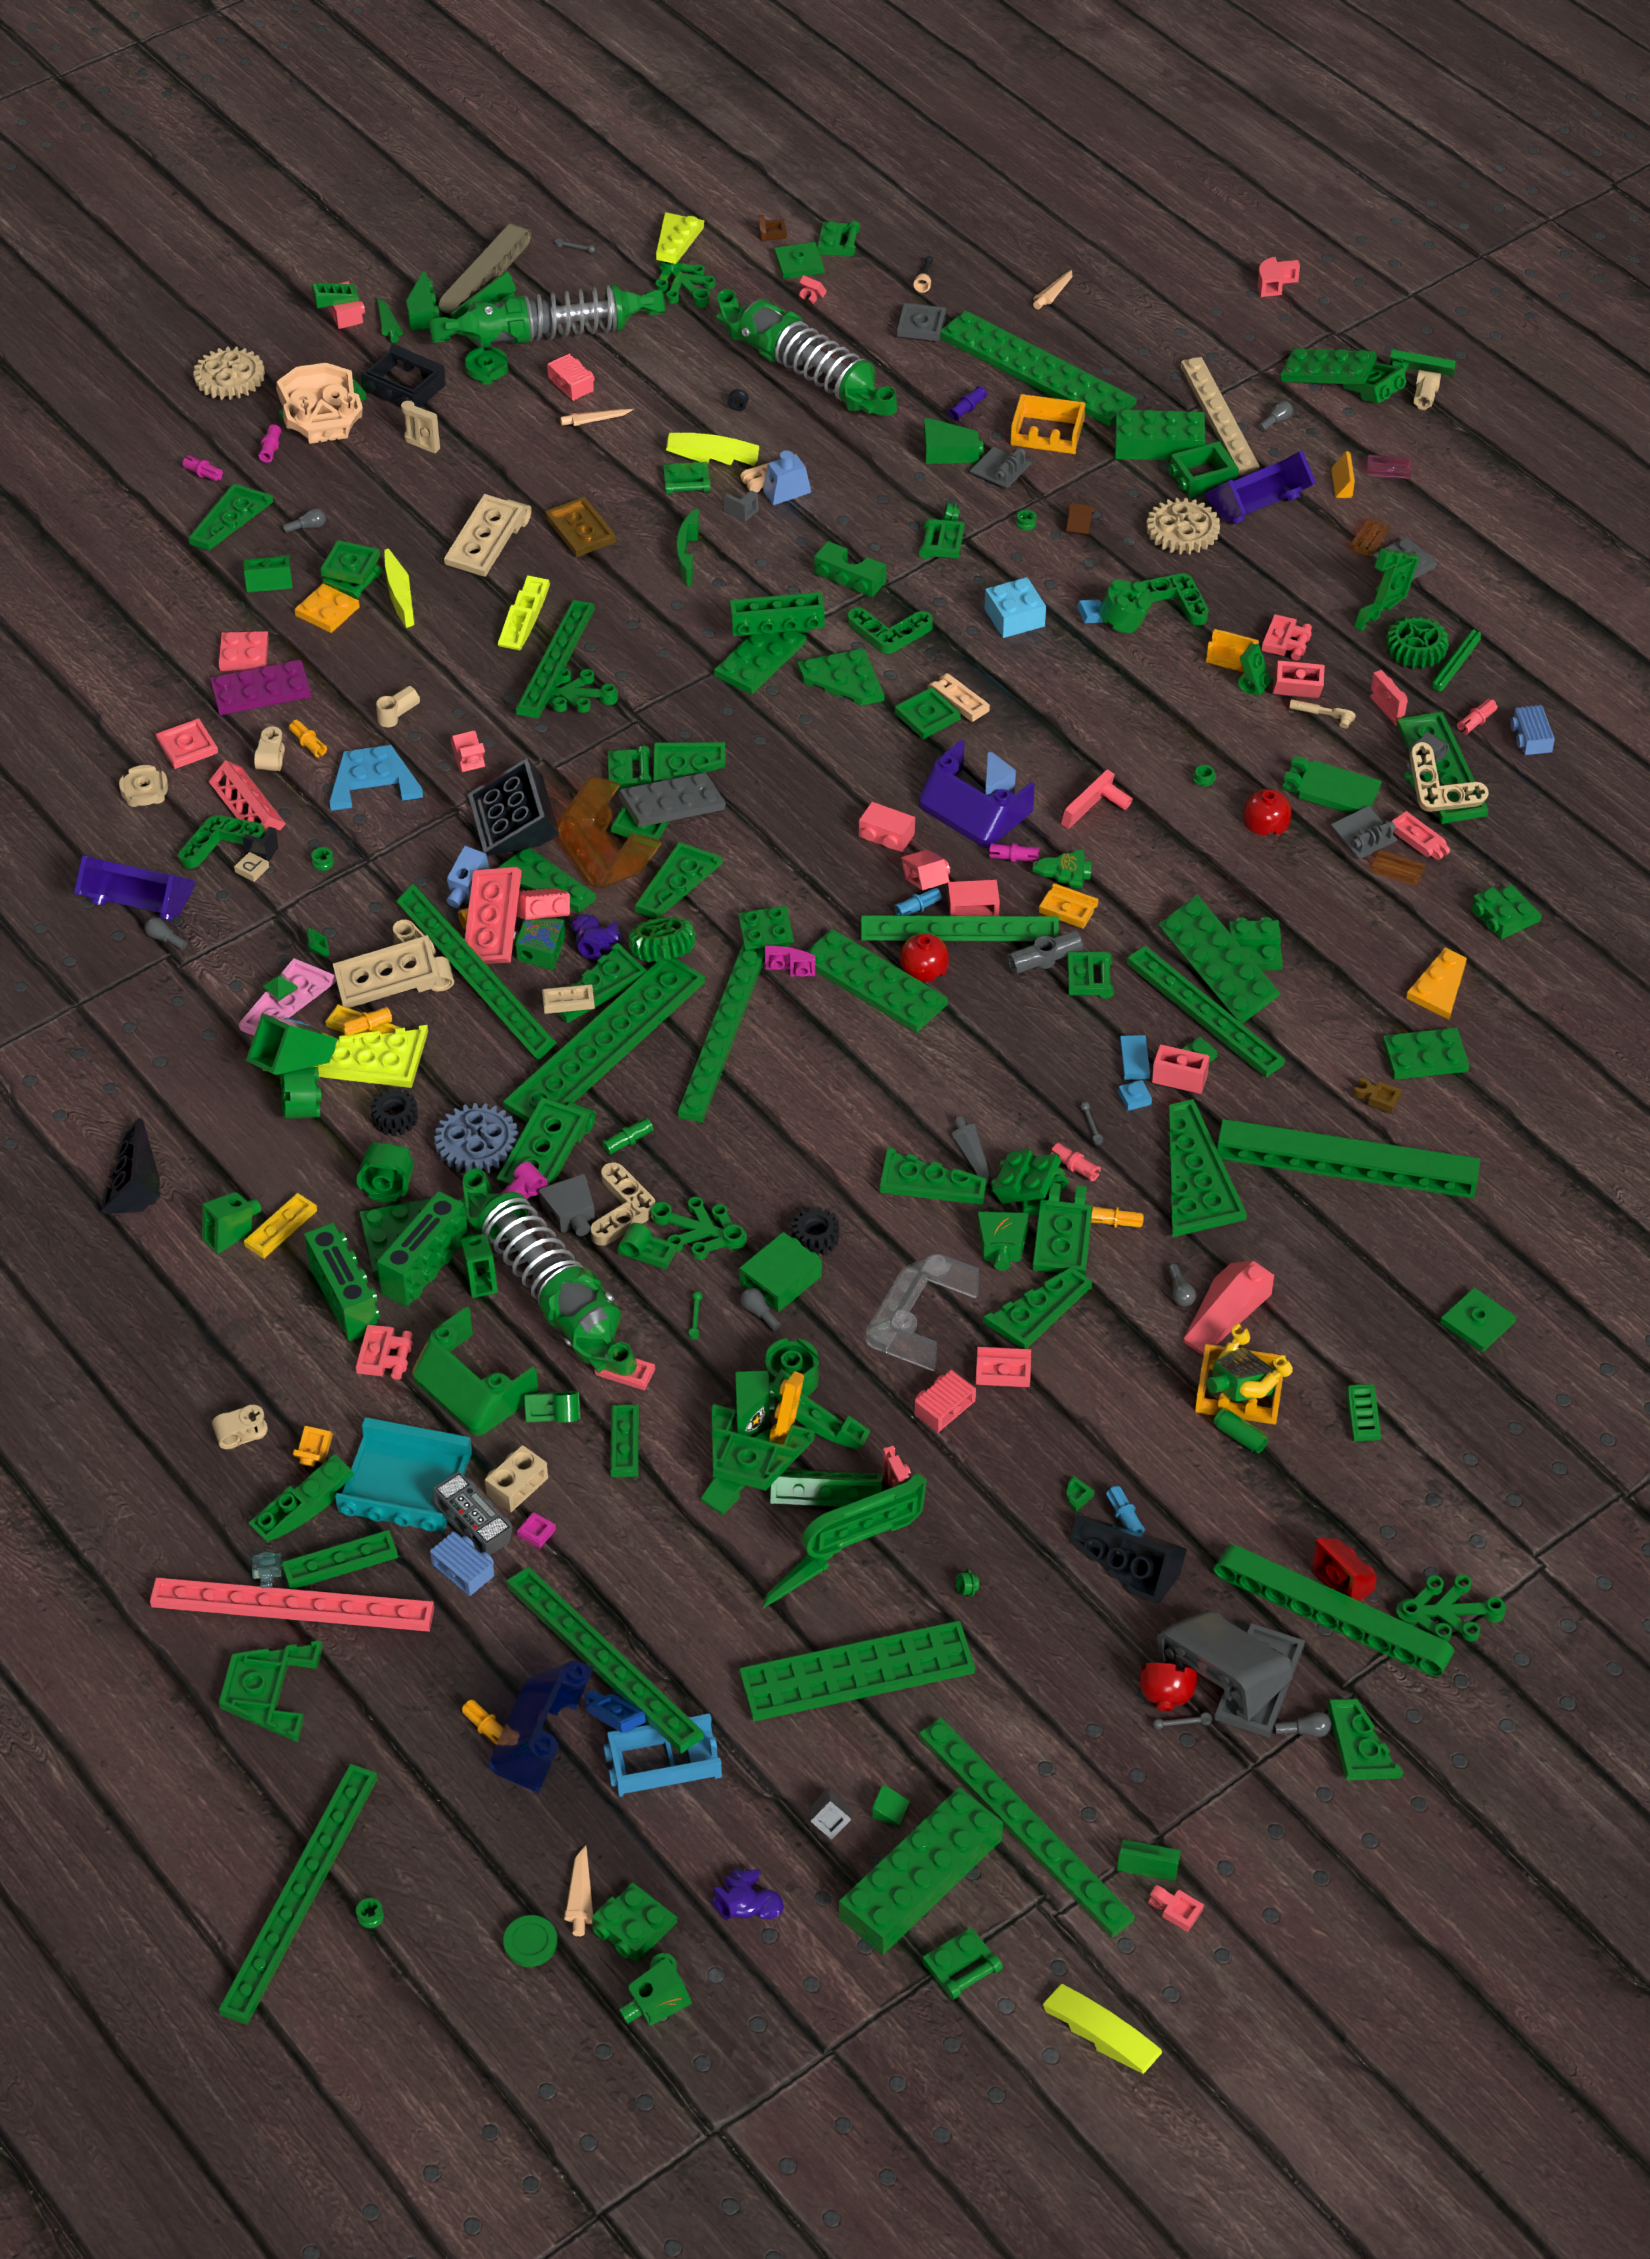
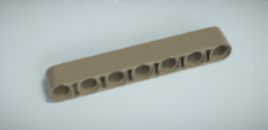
(486, 267)

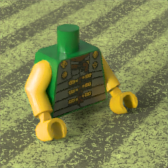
(1243, 1374)

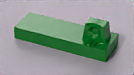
(1422, 362)

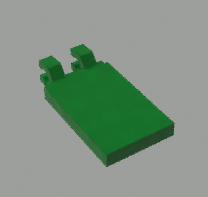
(1331, 786)
(1062, 1233)

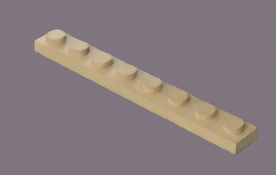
(1219, 415)

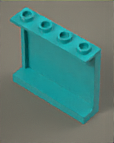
(398, 1473)

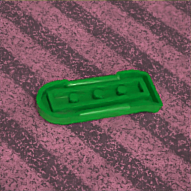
(865, 1518)

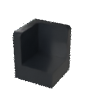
(262, 847)

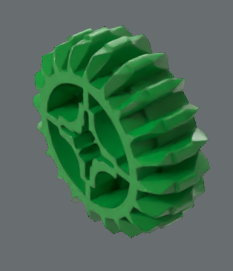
(1417, 642)
(662, 939)

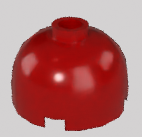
(1267, 812)
(924, 957)
(1167, 1685)

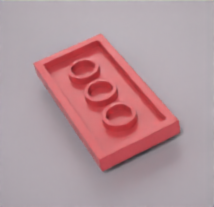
(493, 913)

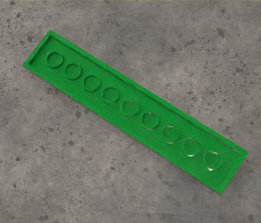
(1036, 367)
(607, 1037)

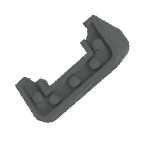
(1227, 1657)

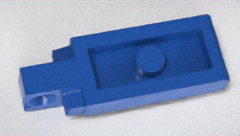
(614, 1711)

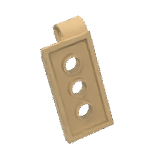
(512, 517)
(425, 975)

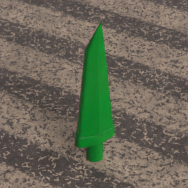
(389, 325)
(800, 1574)

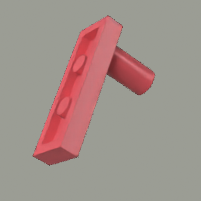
(1100, 787)

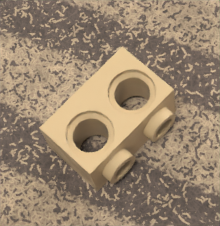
(518, 1481)

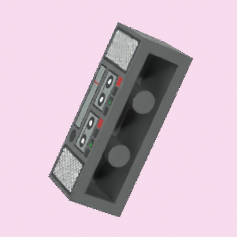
(471, 1513)

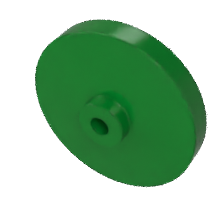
(530, 1941)

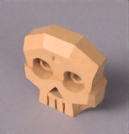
(320, 415)

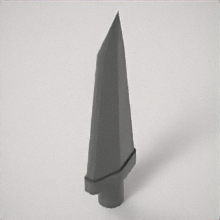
(969, 1143)

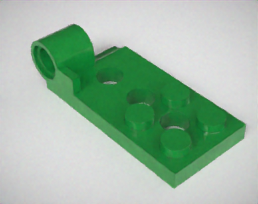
(574, 1123)

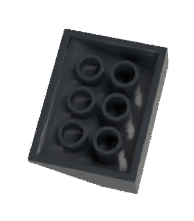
(513, 810)

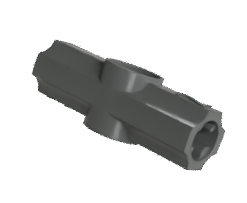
(1044, 952)

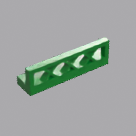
(824, 1487)

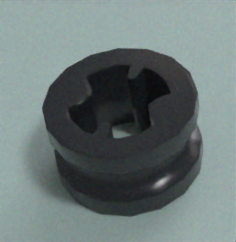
(737, 394)

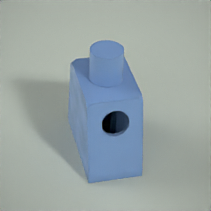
(786, 479)
(461, 875)

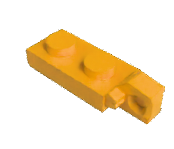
(787, 1409)

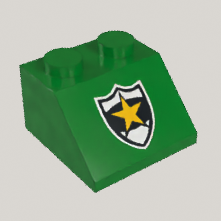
(754, 1402)

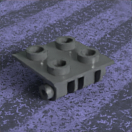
(1001, 466)
(1365, 832)

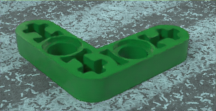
(1175, 588)
(889, 639)
(214, 830)

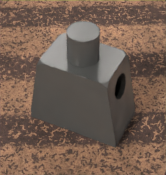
(569, 1205)

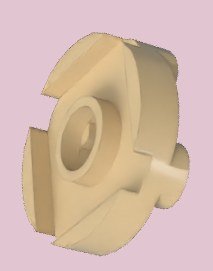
(152, 793)

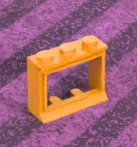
(1051, 410)
(1247, 1411)

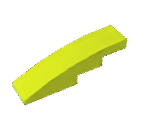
(706, 446)
(399, 589)
(524, 613)
(1103, 2028)

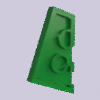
(687, 759)
(1358, 1745)

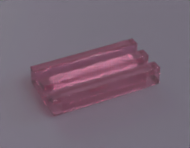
(1389, 466)

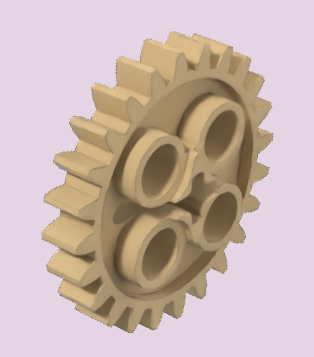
(229, 373)
(1183, 526)

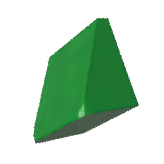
(890, 1807)

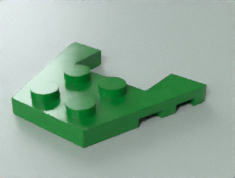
(1398, 572)
(751, 1459)
(256, 1683)

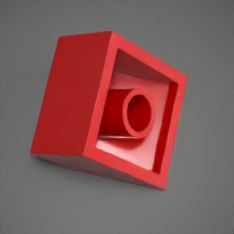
(1342, 1570)

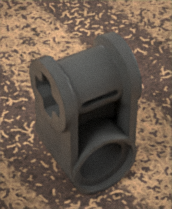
(1439, 748)

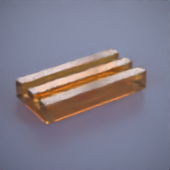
(1362, 533)
(1400, 866)

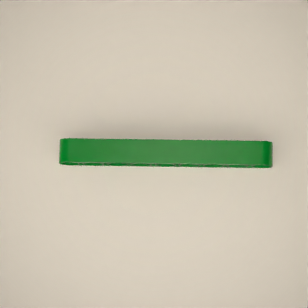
(1334, 1610)

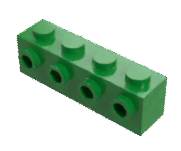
(777, 614)

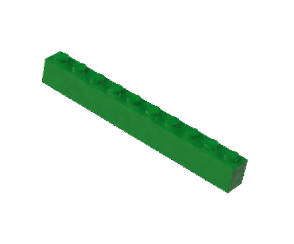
(1348, 1158)

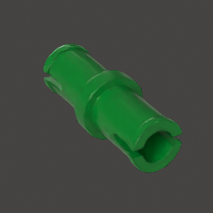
(627, 1136)

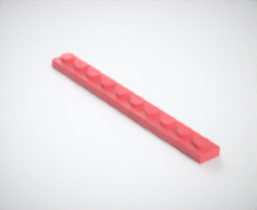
(292, 1604)

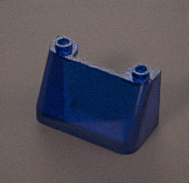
(523, 1748)

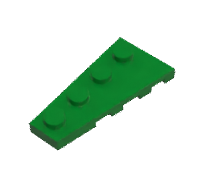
(608, 978)

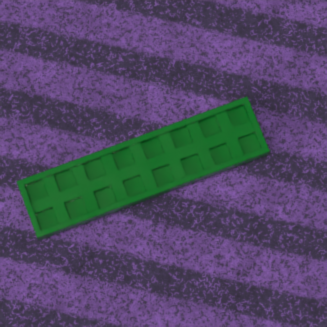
(856, 1671)

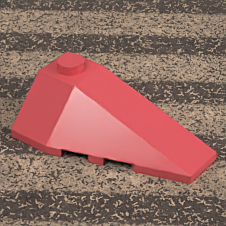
(1228, 1302)

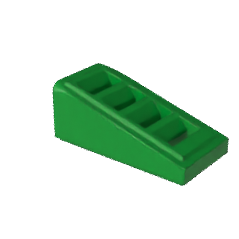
(333, 294)
(1361, 1397)

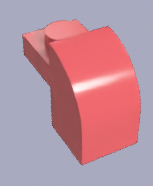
(1275, 274)
(468, 751)

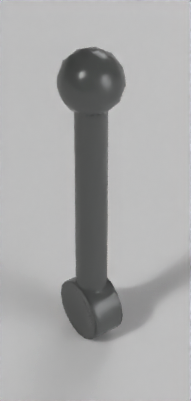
(559, 242)
(1097, 1138)
(1205, 1719)

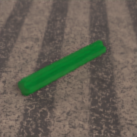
(1456, 660)

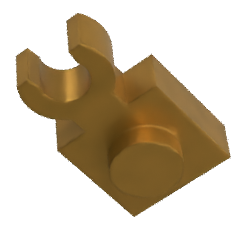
(1380, 1096)

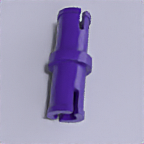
(967, 403)

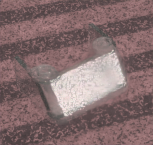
(894, 1325)

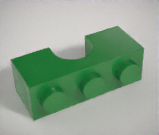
(864, 577)

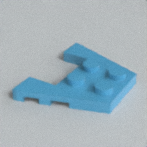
(370, 769)

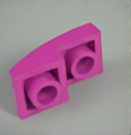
(798, 961)

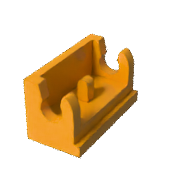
(1227, 649)

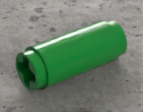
(1240, 1430)

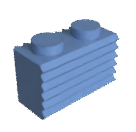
(1532, 730)
(462, 1563)

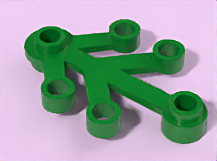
(701, 297)
(570, 692)
(662, 1215)
(1448, 1611)

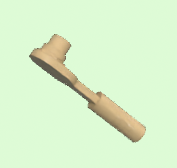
(1344, 715)

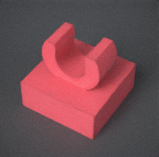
(811, 287)

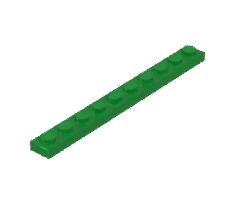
(476, 972)
(721, 1034)
(605, 1659)
(1027, 1828)
(298, 1895)

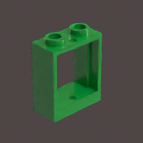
(1201, 484)

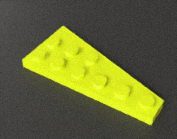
(377, 1057)

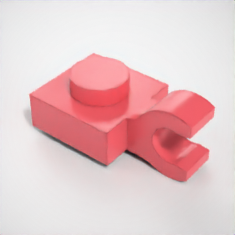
(1179, 1909)

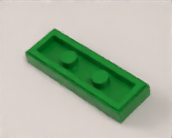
(624, 1440)

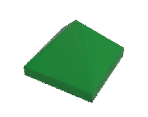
(317, 943)
(280, 987)

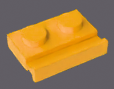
(1069, 905)

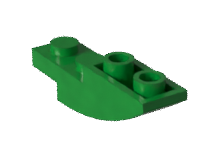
(301, 1504)

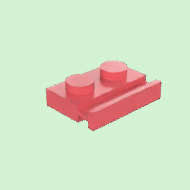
(1388, 696)
(1003, 1367)
(893, 1469)

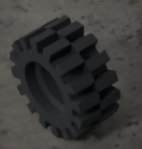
(397, 1122)
(820, 1220)

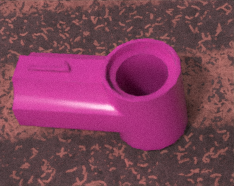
(526, 1181)

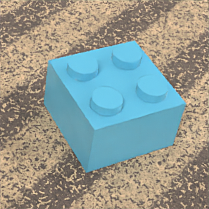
(1015, 607)

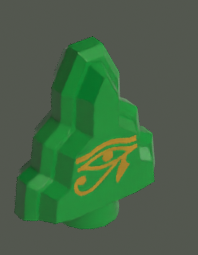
(1066, 868)

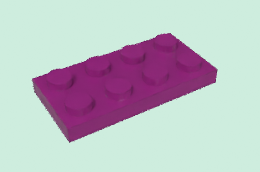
(260, 687)

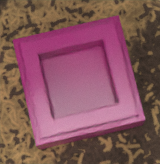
(536, 1530)

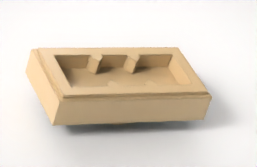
(568, 999)

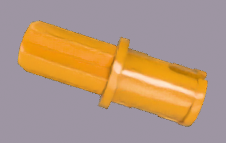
(308, 738)
(367, 1021)
(1116, 1217)
(486, 1723)

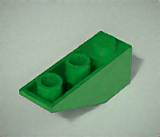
(421, 304)

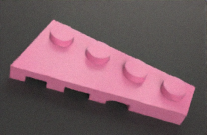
(310, 983)

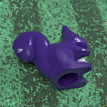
(592, 938)
(742, 1901)

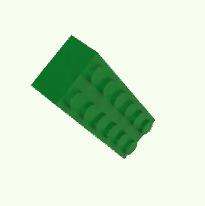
(920, 1870)

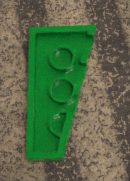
(228, 515)
(542, 874)
(676, 878)
(920, 1179)
(1038, 1309)

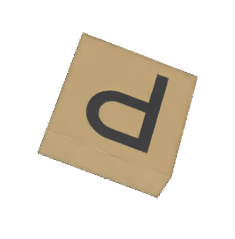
(251, 866)

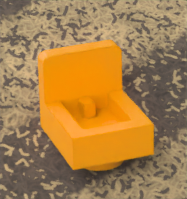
(313, 1446)

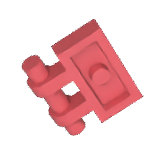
(1279, 637)
(376, 1348)

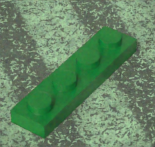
(339, 1560)

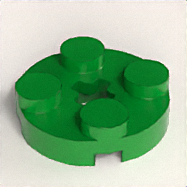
(494, 365)

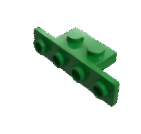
(495, 292)

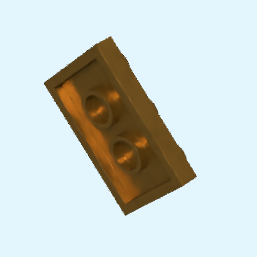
(580, 526)

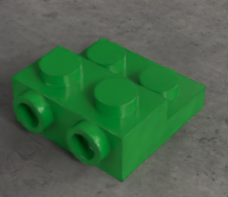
(1380, 383)
(1504, 910)
(1259, 940)
(1025, 1176)
(633, 1922)

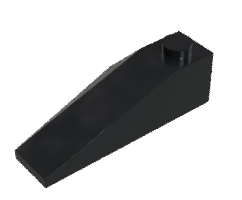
(134, 1176)
(1137, 1560)

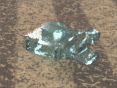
(266, 1567)

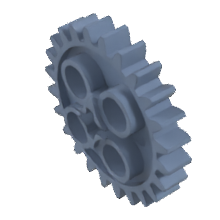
(476, 1138)

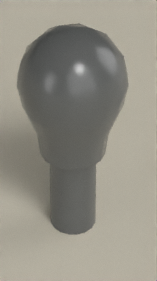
(1282, 411)
(312, 519)
(158, 929)
(1183, 1292)
(754, 1302)
(1315, 1724)

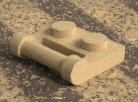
(425, 432)

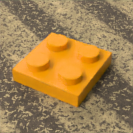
(327, 608)

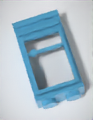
(703, 1758)

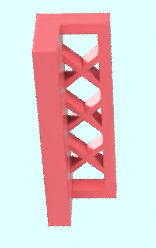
(247, 793)

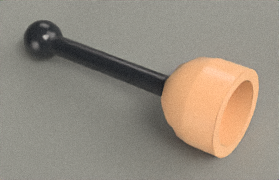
(922, 281)

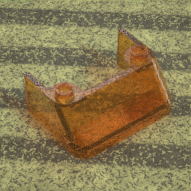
(589, 845)

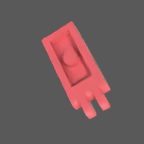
(1420, 836)

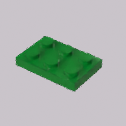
(1425, 1053)

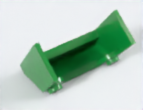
(457, 1390)

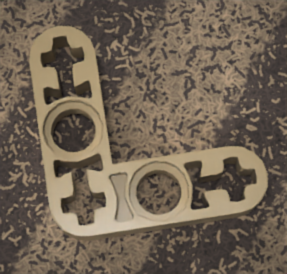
(1440, 792)
(630, 1206)

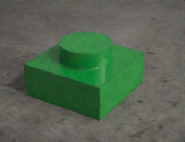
(1202, 1047)

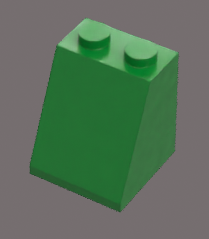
(288, 1046)

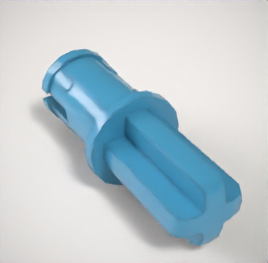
(918, 902)
(1124, 1510)

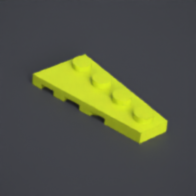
(677, 236)

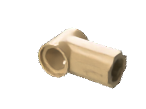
(1426, 387)
(392, 707)

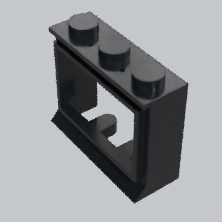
(390, 391)

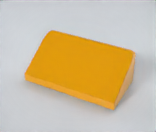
(1343, 476)

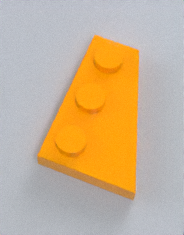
(1439, 983)

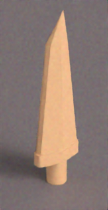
(1050, 293)
(586, 417)
(579, 1901)

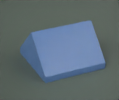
(999, 775)

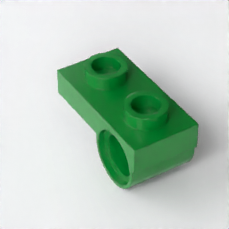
(1255, 675)
(645, 1248)
(552, 1406)

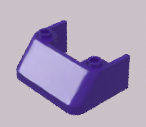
(1261, 488)
(968, 810)
(133, 887)

